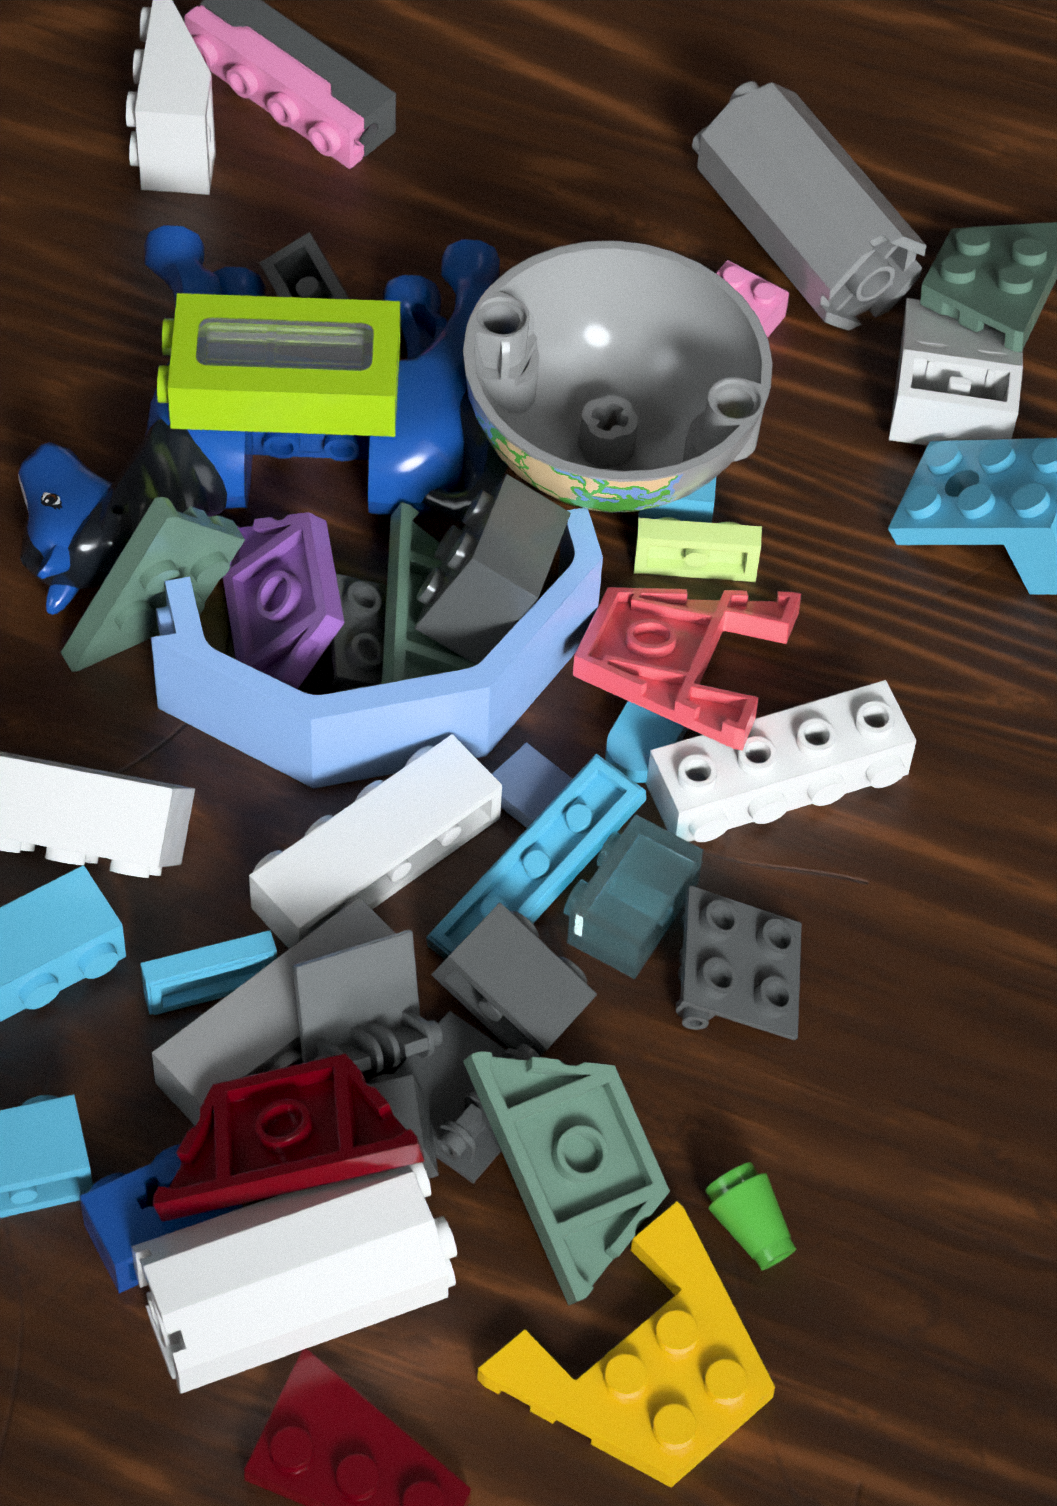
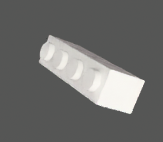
(378, 841)

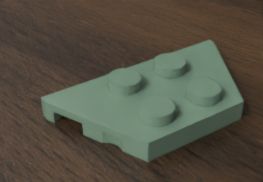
(994, 278)
(161, 549)
(410, 561)
(572, 1158)

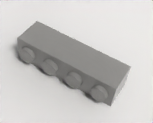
(257, 1022)

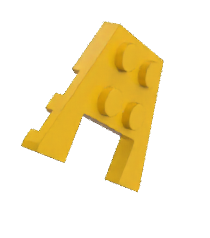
(669, 1384)

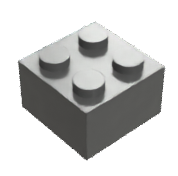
(490, 569)

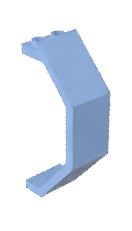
(382, 725)

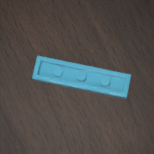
(547, 852)

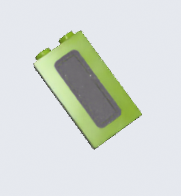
(281, 365)

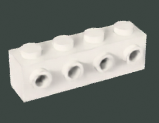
(786, 763)

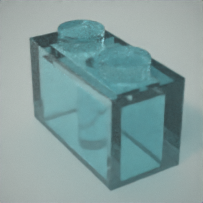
(632, 895)

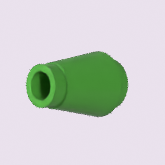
(751, 1214)

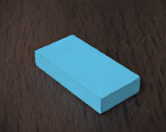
(205, 972)

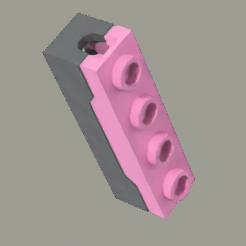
(294, 77)

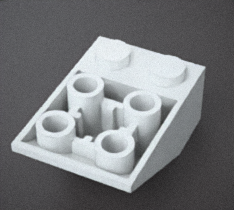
(171, 106)
(953, 381)

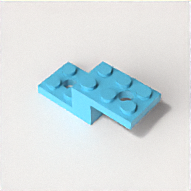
(1003, 500)

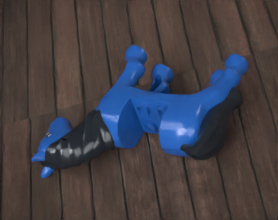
(432, 462)

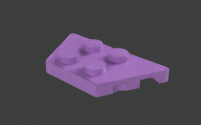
(283, 596)

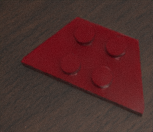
(285, 1136)

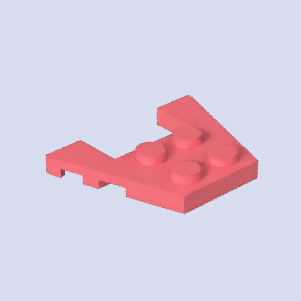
(657, 647)

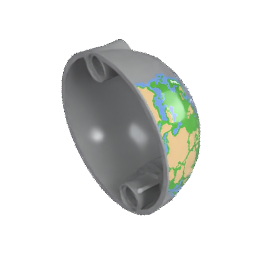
(616, 374)

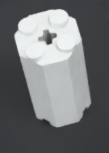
(293, 1273)

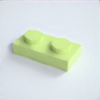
(697, 549)

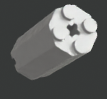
(809, 204)

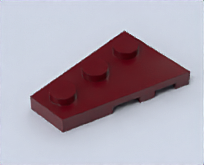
(342, 1451)

